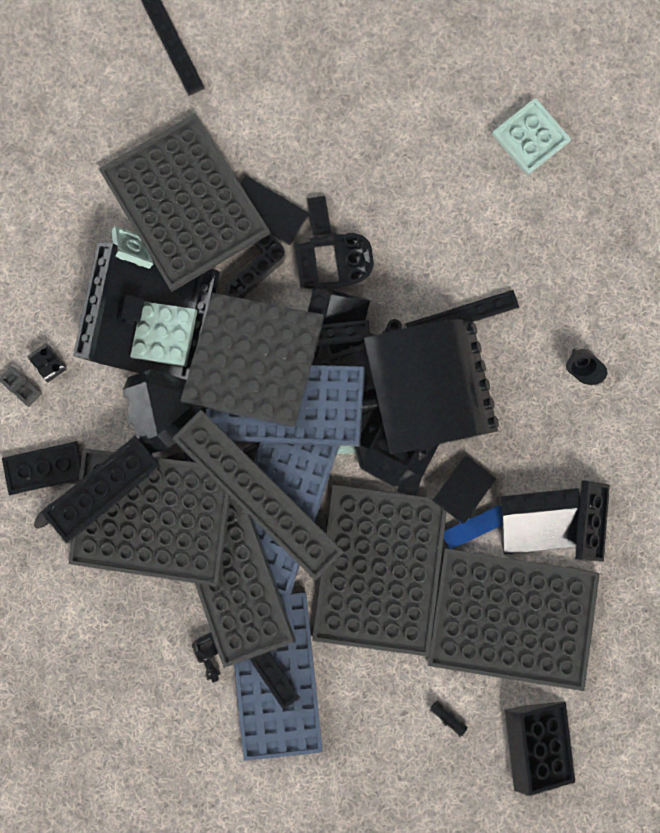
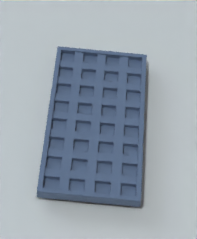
(326, 417)
(303, 475)
(264, 725)

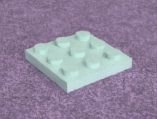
(531, 136)
(164, 334)

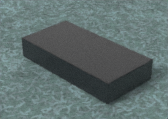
(319, 215)

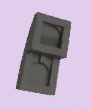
(20, 386)

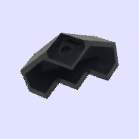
(157, 408)

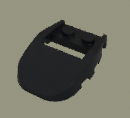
(352, 254)

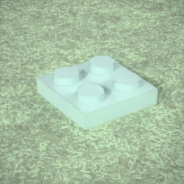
(130, 247)

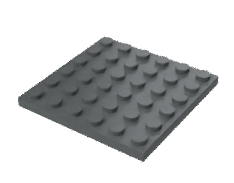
(253, 359)

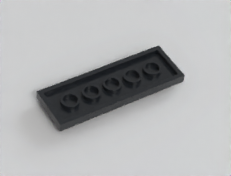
(101, 489)

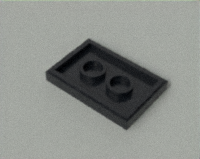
(464, 489)

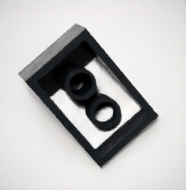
(338, 306)

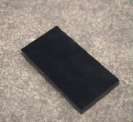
(278, 214)
(42, 468)
(592, 521)

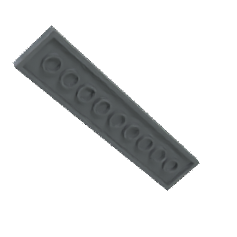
(258, 495)

